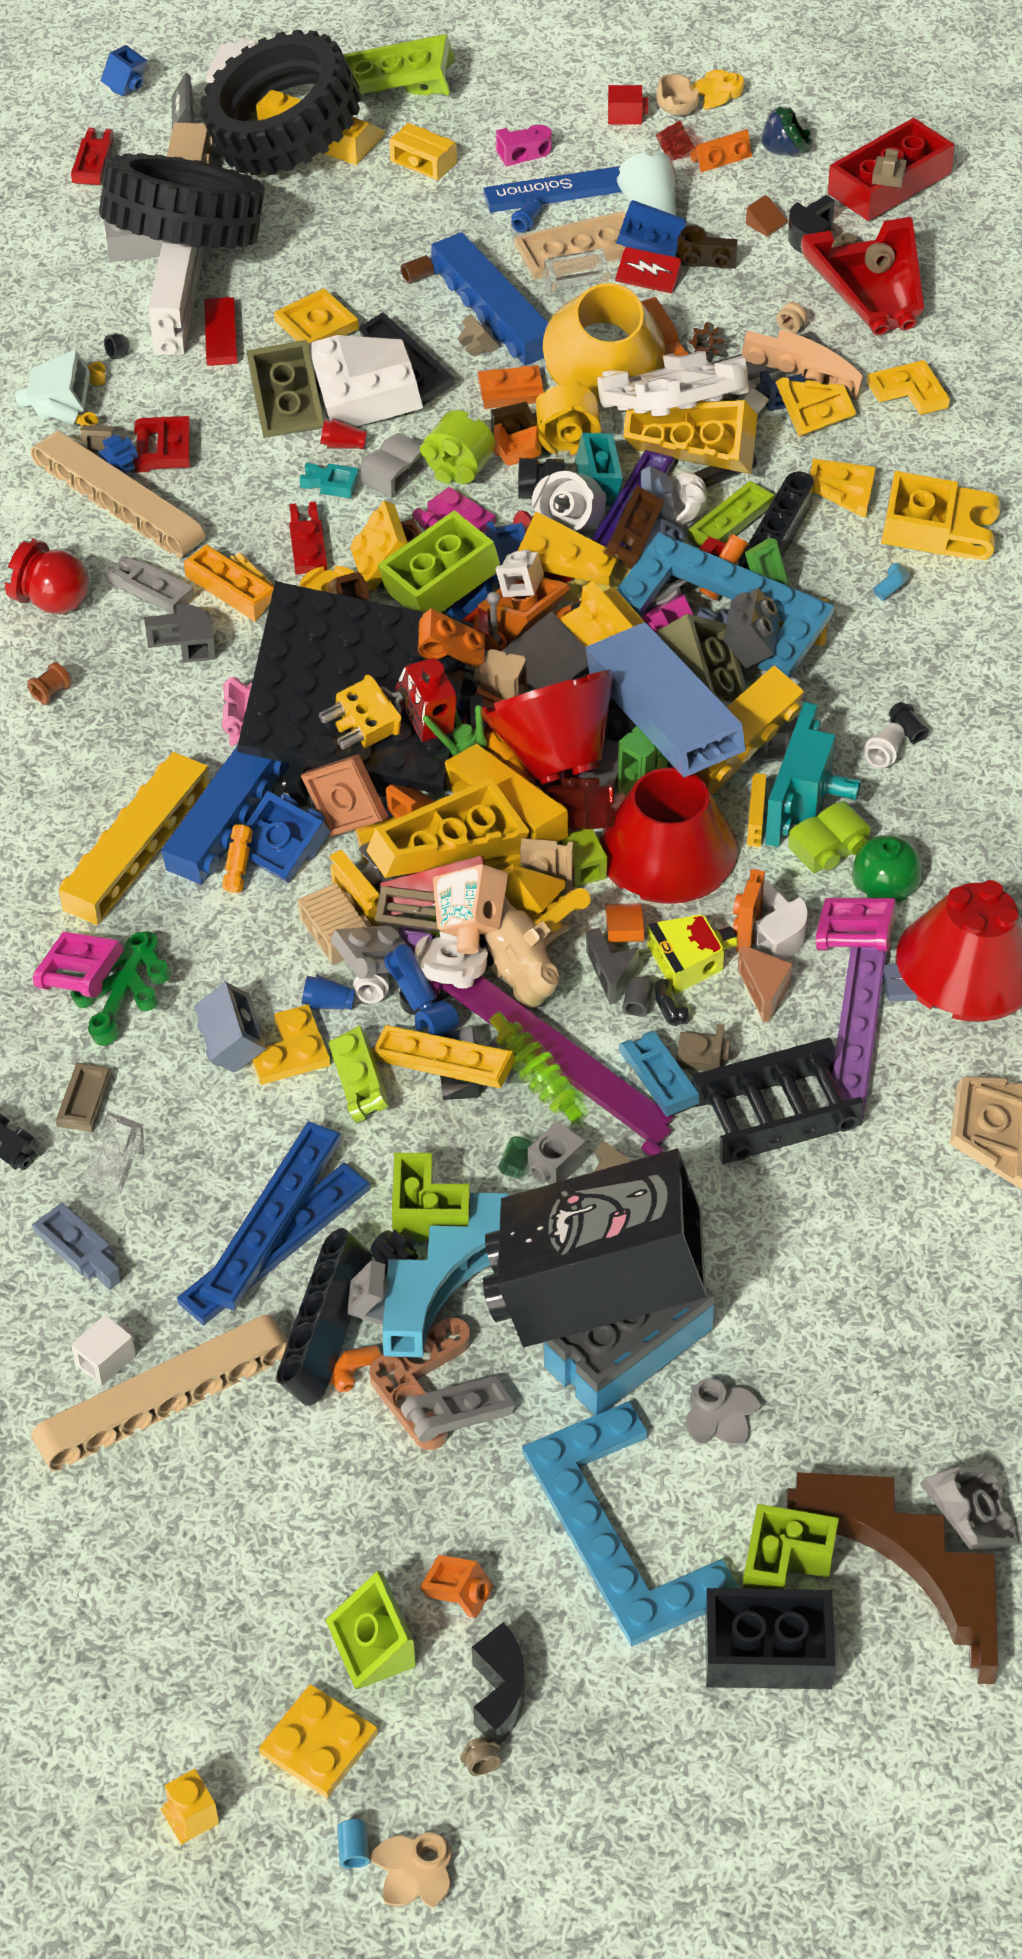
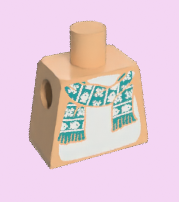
(469, 904)

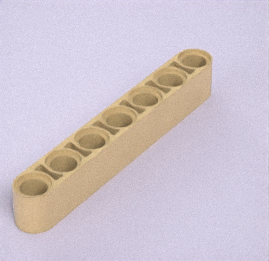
(118, 493)
(159, 1391)

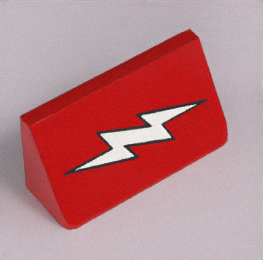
(649, 270)

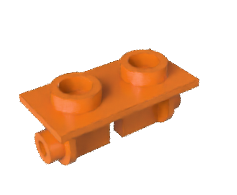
(722, 151)

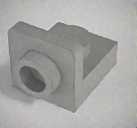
(368, 1293)

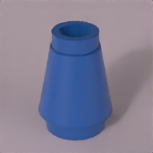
(327, 994)

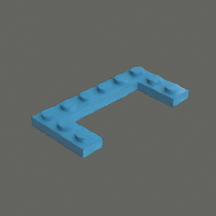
(801, 613)
(556, 1466)

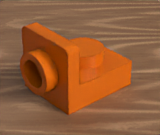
(458, 1582)

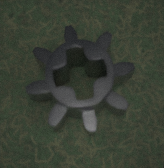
(393, 1246)

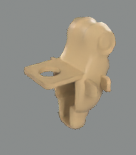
(522, 956)

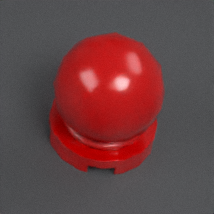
(49, 578)

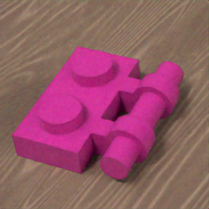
(446, 503)

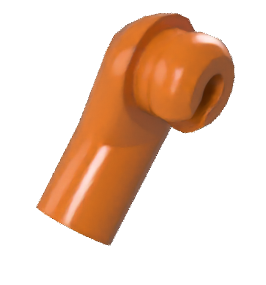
(348, 1363)

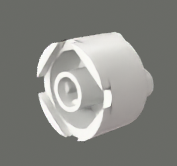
(585, 497)

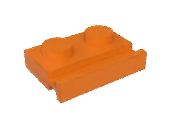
(510, 386)
(749, 909)

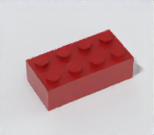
(928, 161)

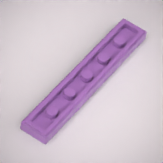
(858, 1022)

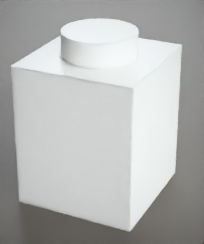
(104, 1349)

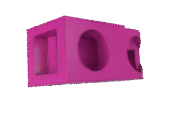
(523, 144)

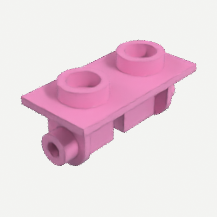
(236, 696)

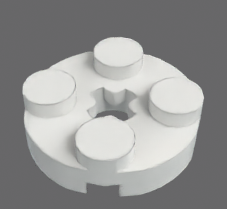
(443, 963)

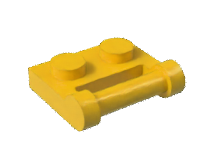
(561, 906)

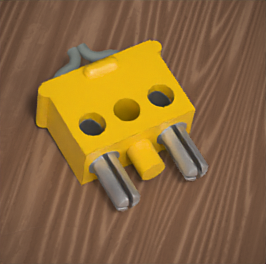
(365, 712)

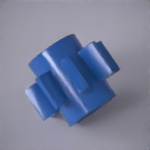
(119, 453)

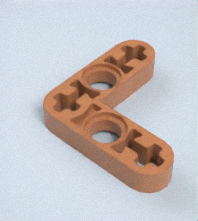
(408, 1372)

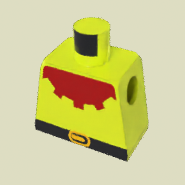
(688, 949)

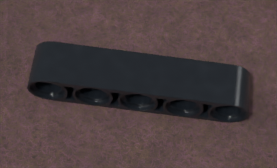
(784, 513)
(322, 1318)

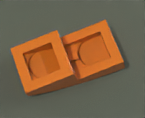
(624, 922)

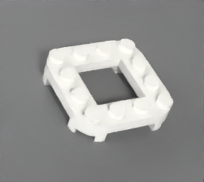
(678, 384)

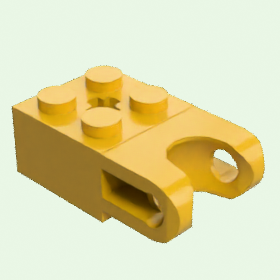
(939, 517)

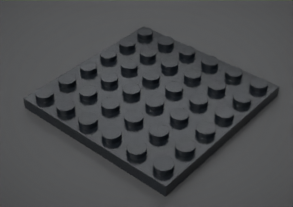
(311, 652)

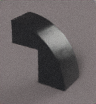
(502, 1665)

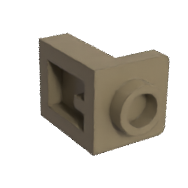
(702, 1051)

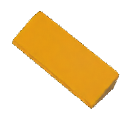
(229, 582)

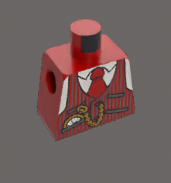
(426, 691)

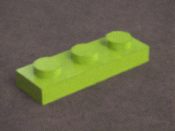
(732, 514)

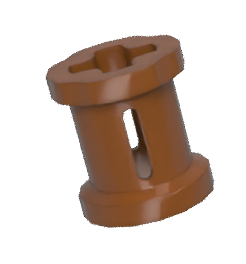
(49, 683)

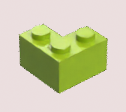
(421, 1203)
(788, 1542)

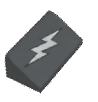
(182, 101)

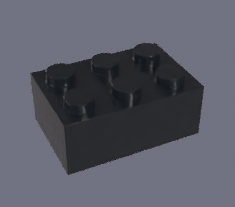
(769, 1638)

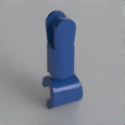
(440, 1016)

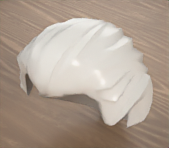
(688, 498)

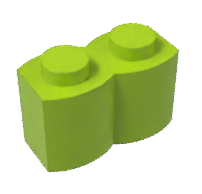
(828, 837)

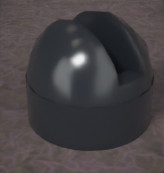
(116, 345)

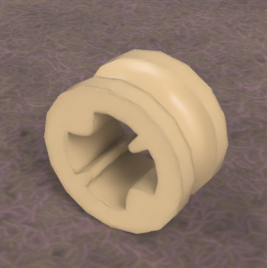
(796, 312)

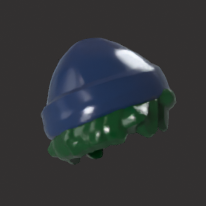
(783, 133)

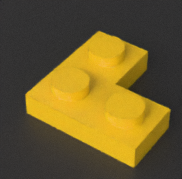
(910, 380)
(298, 1051)

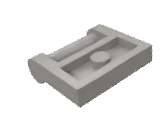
(366, 948)

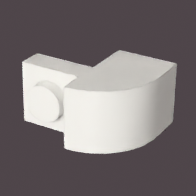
(782, 926)

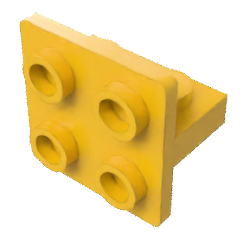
(600, 615)

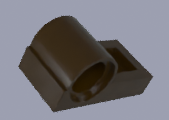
(699, 250)

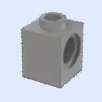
(556, 1154)

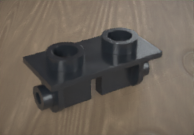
(16, 1146)

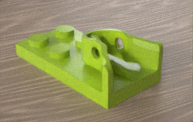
(404, 65)

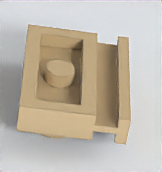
(548, 859)

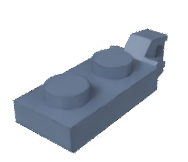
(78, 1245)

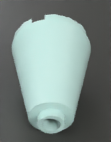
(649, 181)

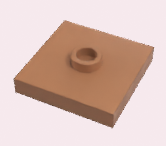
(344, 795)

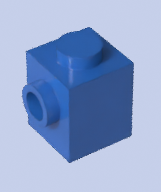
(124, 70)

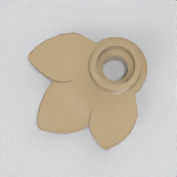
(409, 1873)

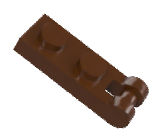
(634, 526)

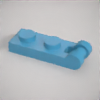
(660, 1073)

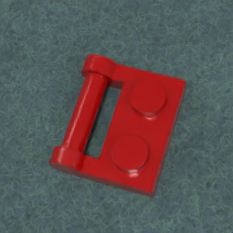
(172, 443)

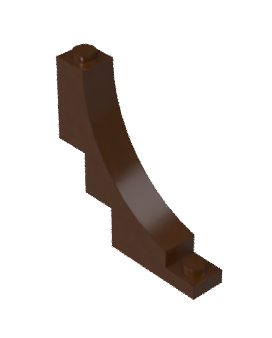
(956, 1582)

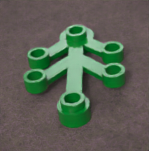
(138, 950)

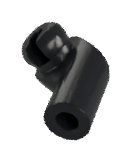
(666, 1003)

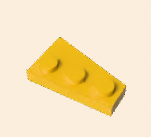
(567, 551)

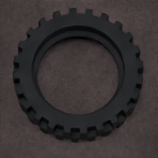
(295, 133)
(181, 200)

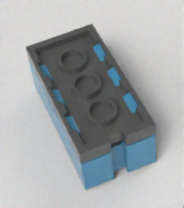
(624, 1354)

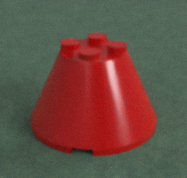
(556, 725)
(966, 954)

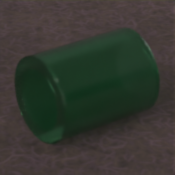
(515, 1157)

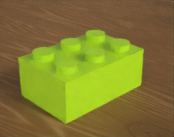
(439, 565)

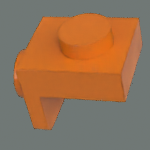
(517, 445)

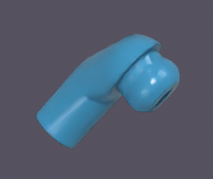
(897, 577)

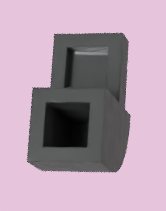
(187, 627)

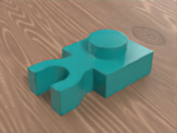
(333, 481)

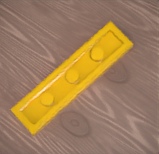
(443, 1056)

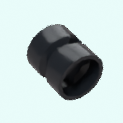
(532, 472)

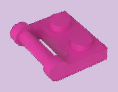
(856, 915)
(80, 954)

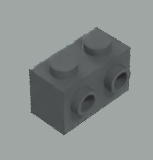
(752, 627)

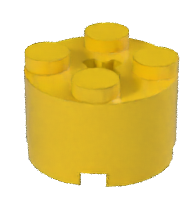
(564, 415)

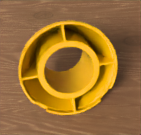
(580, 357)

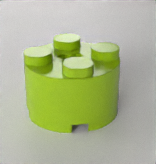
(458, 447)

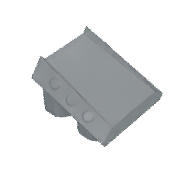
(973, 1506)

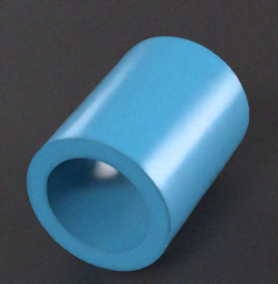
(353, 1844)

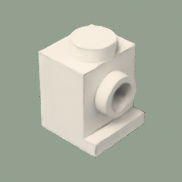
(520, 566)

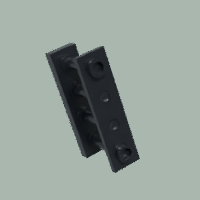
(781, 1070)

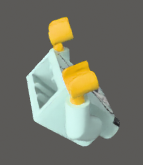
(60, 388)

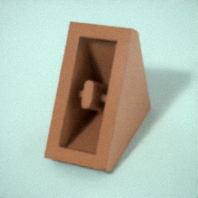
(765, 979)

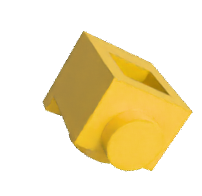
(189, 1807)

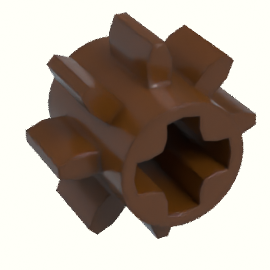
(716, 340)

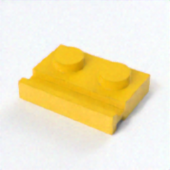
(353, 881)

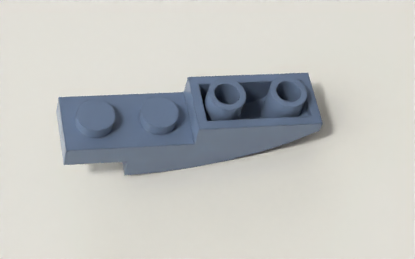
(661, 486)

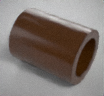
(417, 269)

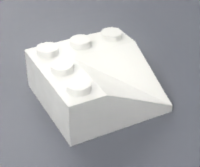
(364, 378)

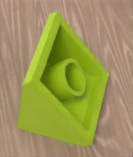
(372, 1633)

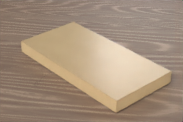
(570, 239)

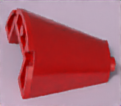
(879, 299)

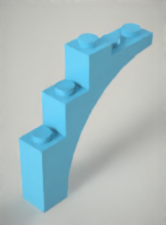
(423, 1286)

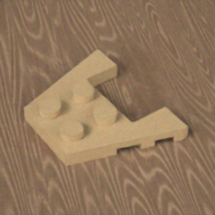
(990, 1125)

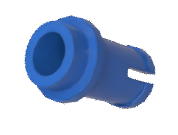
(523, 219)

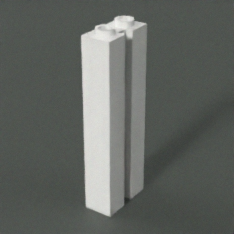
(174, 296)

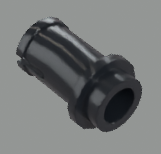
(912, 726)

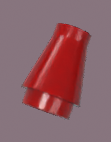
(342, 436)

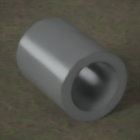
(637, 996)

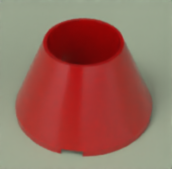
(669, 840)

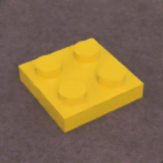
(316, 317)
(376, 542)
(318, 1740)

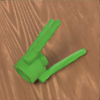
(463, 735)

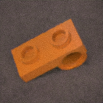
(445, 636)

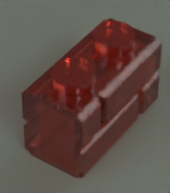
(585, 802)

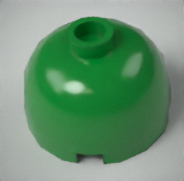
(887, 868)

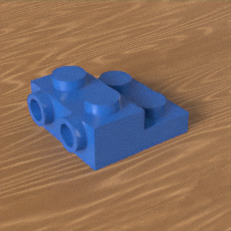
(284, 835)

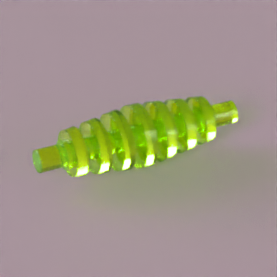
(537, 1067)

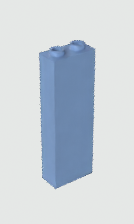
(667, 700)

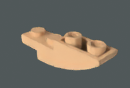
(801, 356)

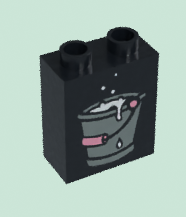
(596, 1249)

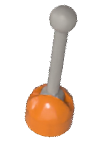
(494, 637)

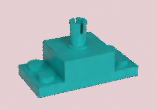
(805, 778)

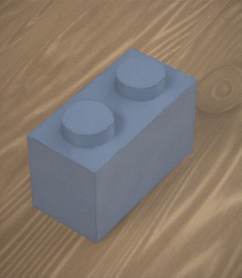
(229, 1027)

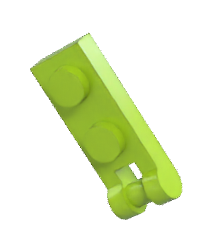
(358, 1074)

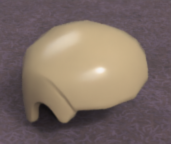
(676, 95)

